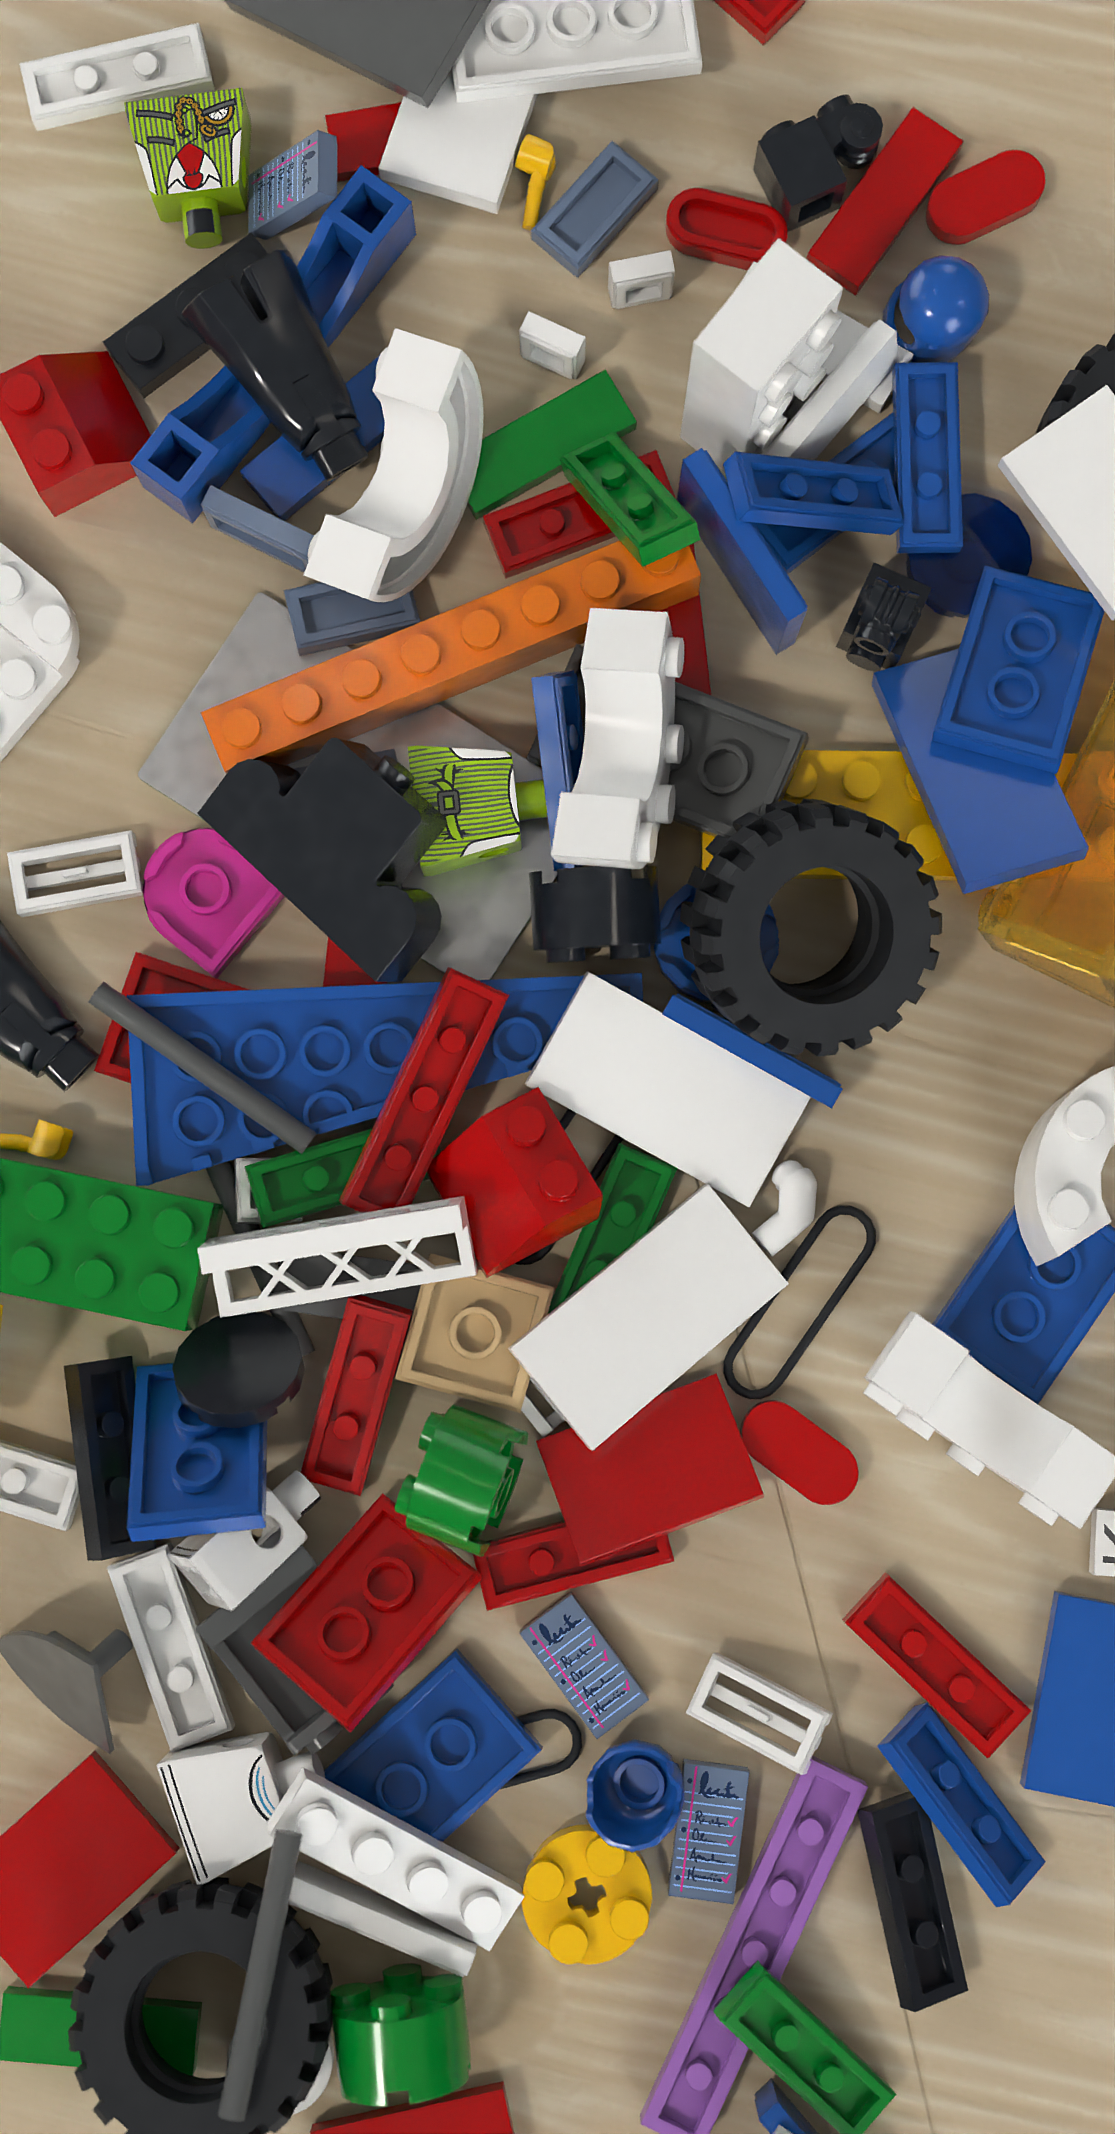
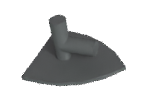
(68, 1677)

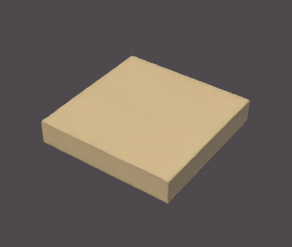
(464, 1335)

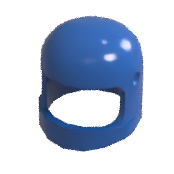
(941, 306)

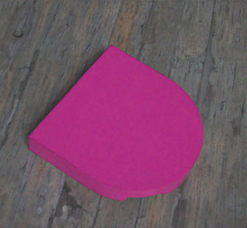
(206, 897)

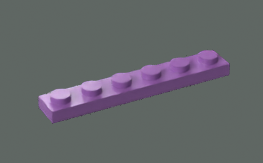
(763, 1929)

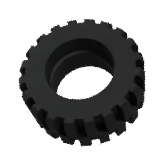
(874, 973)
(110, 2030)

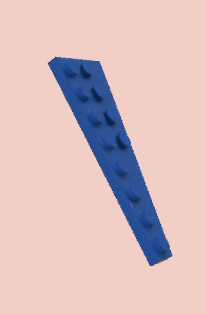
(312, 1053)

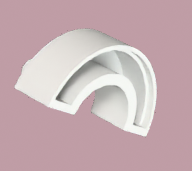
(421, 479)
(627, 742)
(1062, 1167)
(942, 1389)

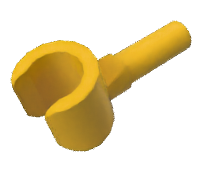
(538, 160)
(47, 1141)

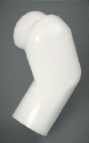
(795, 1210)

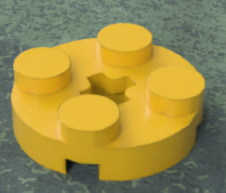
(570, 1930)

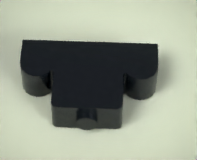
(339, 848)

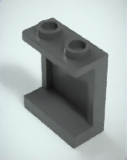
(282, 1702)

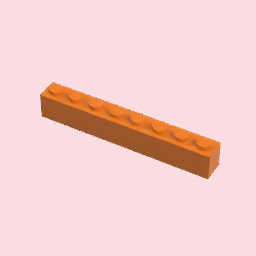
(443, 655)

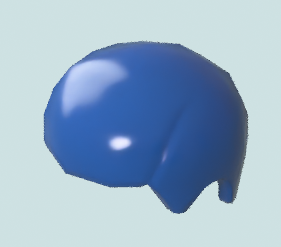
(634, 1795)

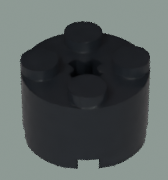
(595, 911)

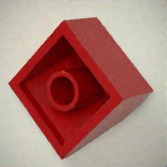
(71, 425)
(517, 1181)

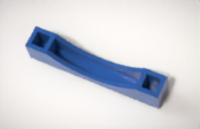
(221, 422)

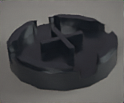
(238, 1369)

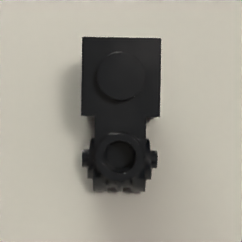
(800, 159)
(883, 619)

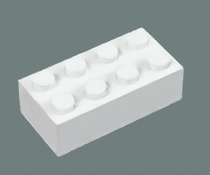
(760, 356)

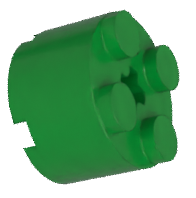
(462, 1478)
(401, 2036)

